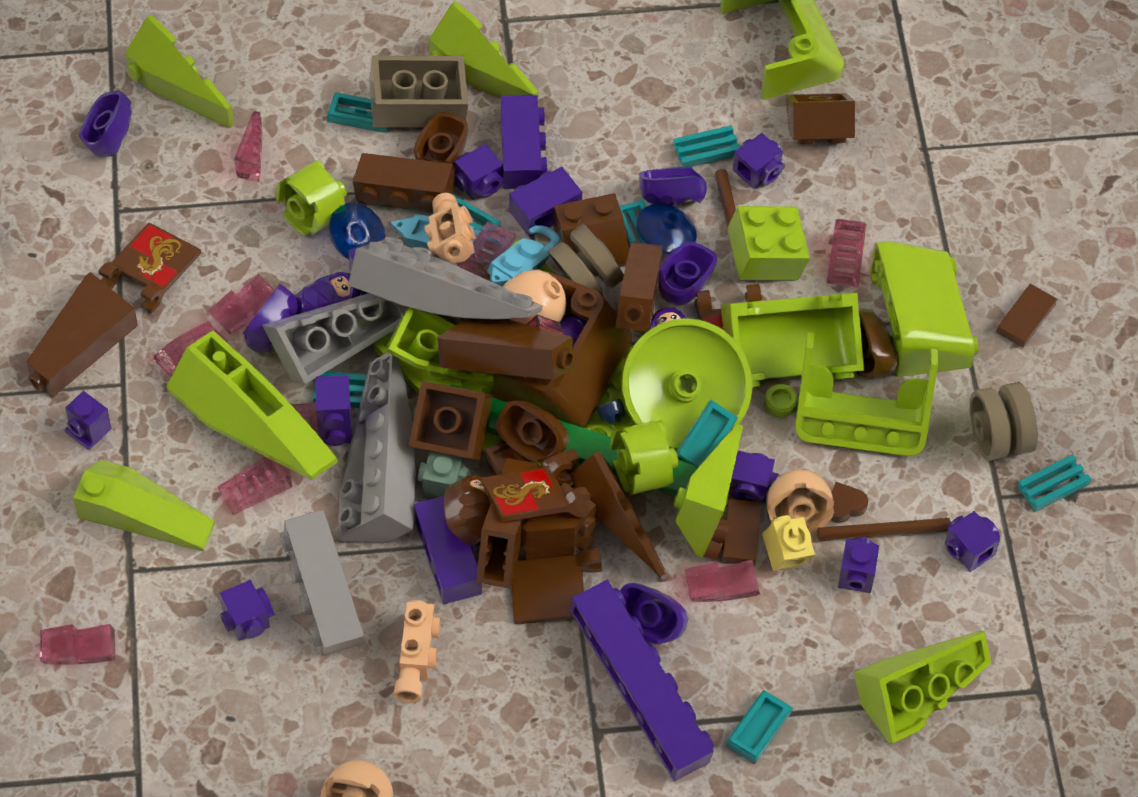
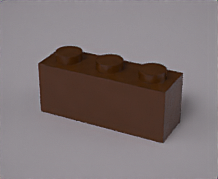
(401, 181)

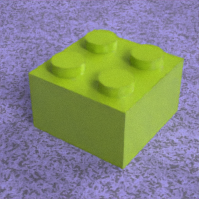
(768, 243)

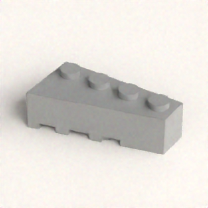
(331, 334)
(322, 583)

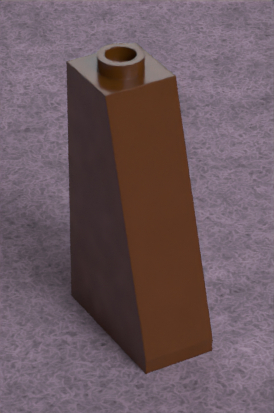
(639, 287)
(80, 335)
(506, 349)
(501, 540)

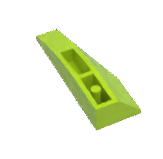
(246, 407)

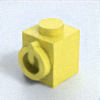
(788, 542)

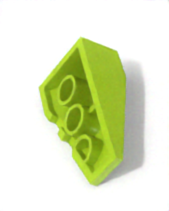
(484, 63)
(164, 70)
(417, 344)
(706, 493)
(134, 503)
(913, 685)

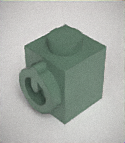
(440, 473)

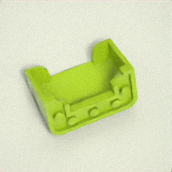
(923, 307)
(777, 330)

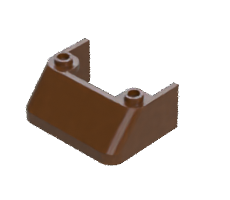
(597, 359)

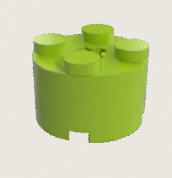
(310, 198)
(643, 457)

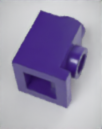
(87, 420)

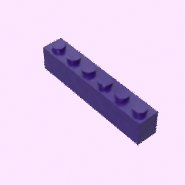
(641, 680)

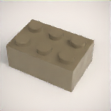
(416, 88)

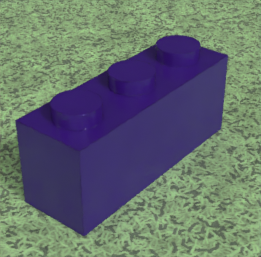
(522, 140)
(448, 556)

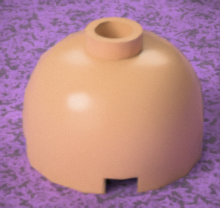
(543, 290)
(801, 495)
(357, 779)

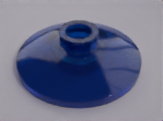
(357, 220)
(665, 226)

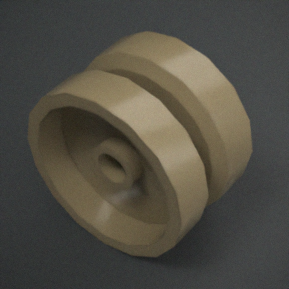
(591, 260)
(1003, 421)

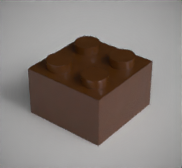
(450, 420)

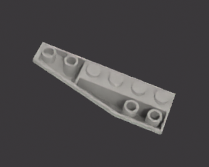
(433, 284)
(380, 465)

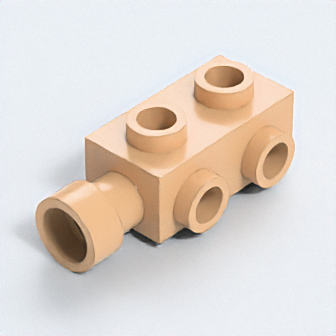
(450, 230)
(416, 650)

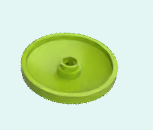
(679, 370)

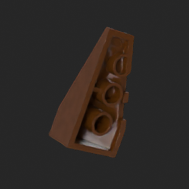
(615, 509)

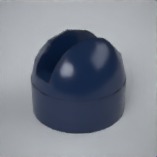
(612, 412)

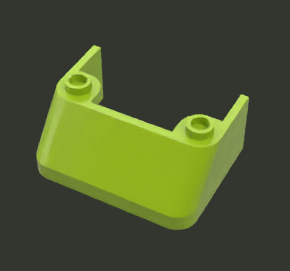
(812, 51)
(860, 420)

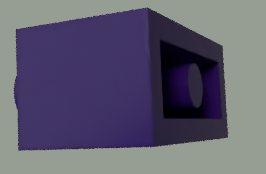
(535, 202)
(334, 409)

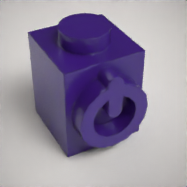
(758, 161)
(479, 172)
(752, 477)
(972, 540)
(858, 565)
(245, 610)

